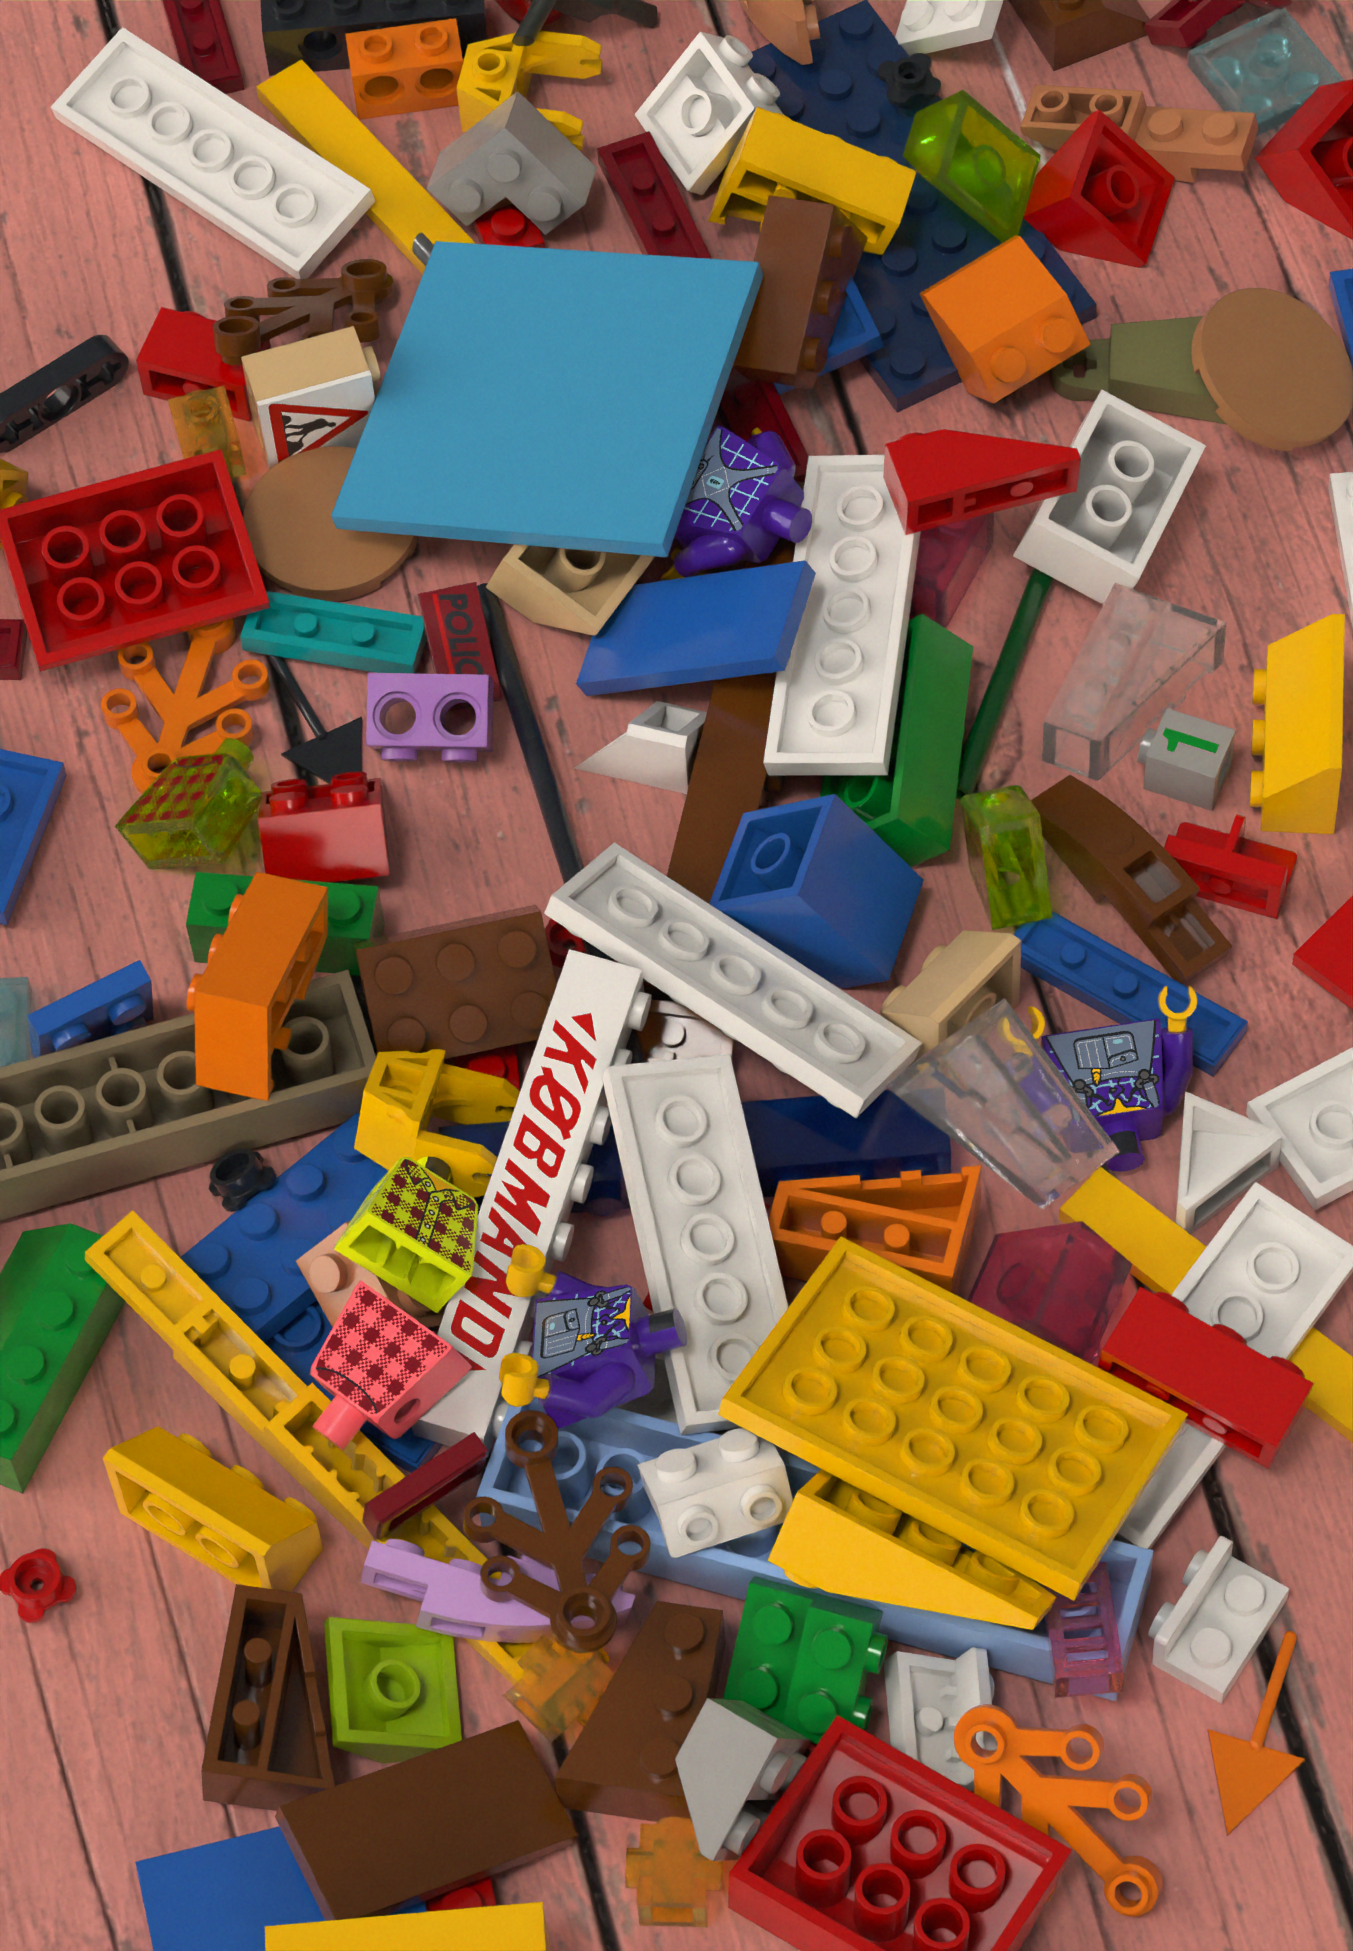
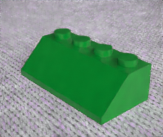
(917, 798)
(50, 1333)

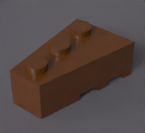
(806, 266)
(266, 1713)
(631, 1740)

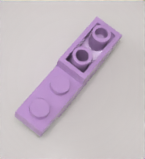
(454, 1598)

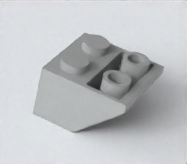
(735, 1773)

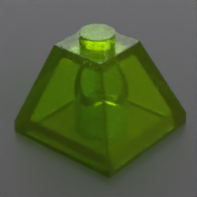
(974, 162)

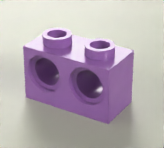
(431, 698)

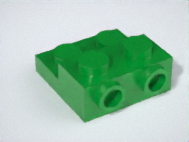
(805, 1657)

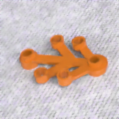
(185, 707)
(1051, 1798)

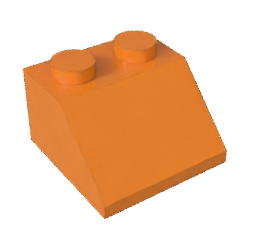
(1004, 320)

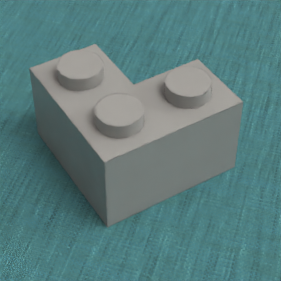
(515, 157)

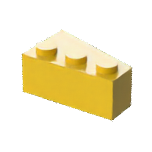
(807, 165)

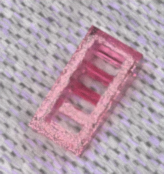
(1091, 1675)

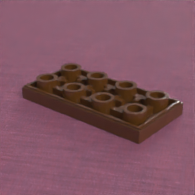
(426, 1825)

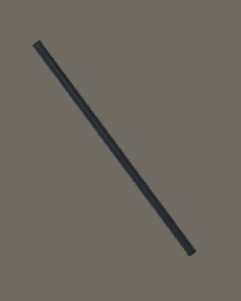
(538, 761)

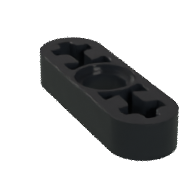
(77, 374)

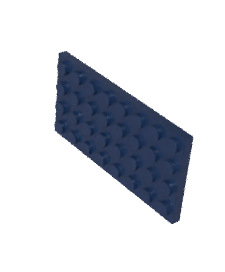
(935, 236)

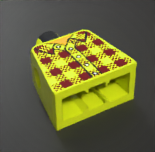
(415, 1231)

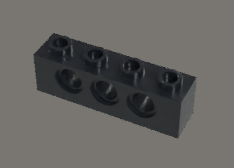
(318, 27)

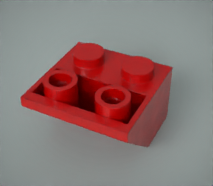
(325, 829)

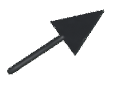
(330, 751)

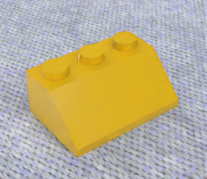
(1300, 729)
(212, 1510)

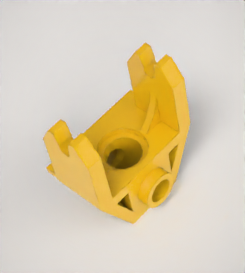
(499, 69)
(410, 1090)

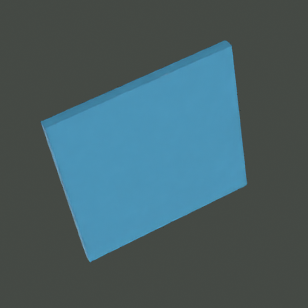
(549, 398)

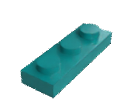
(335, 634)

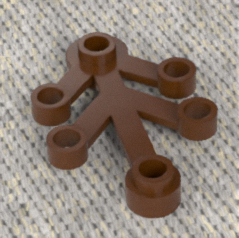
(303, 301)
(558, 1543)

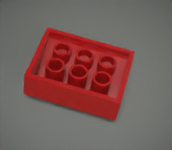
(131, 560)
(891, 1858)

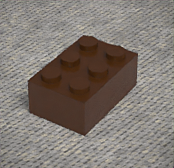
(459, 984)

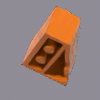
(253, 980)
(907, 1220)

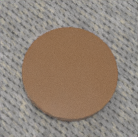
(1273, 368)
(298, 540)

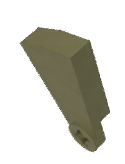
(1143, 366)

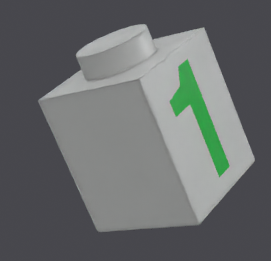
(1187, 758)

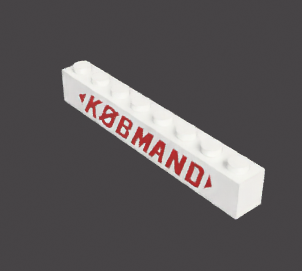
(536, 1183)

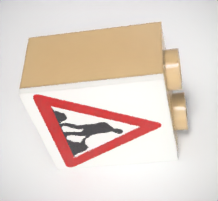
(311, 393)

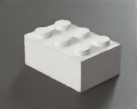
(1123, 500)

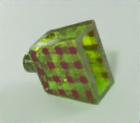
(194, 809)
(1002, 836)

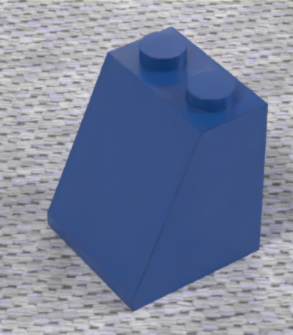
(820, 889)

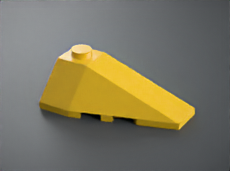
(875, 1552)

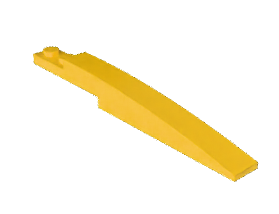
(271, 1400)

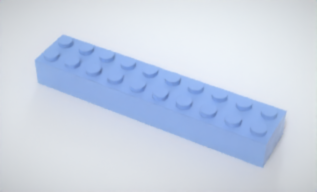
(631, 1438)

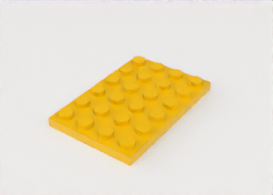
(954, 1416)

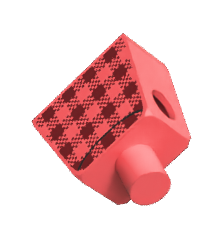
(381, 1369)

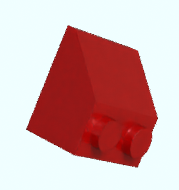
(1314, 157)

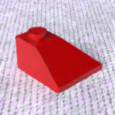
(1100, 195)

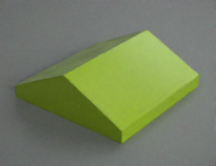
(390, 1689)

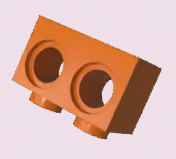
(405, 68)

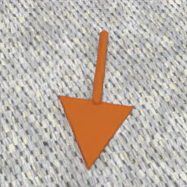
(1247, 1769)

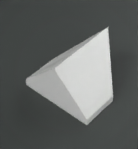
(654, 750)
(1219, 1159)

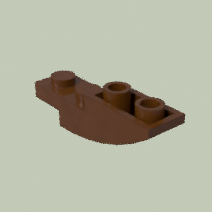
(1134, 872)

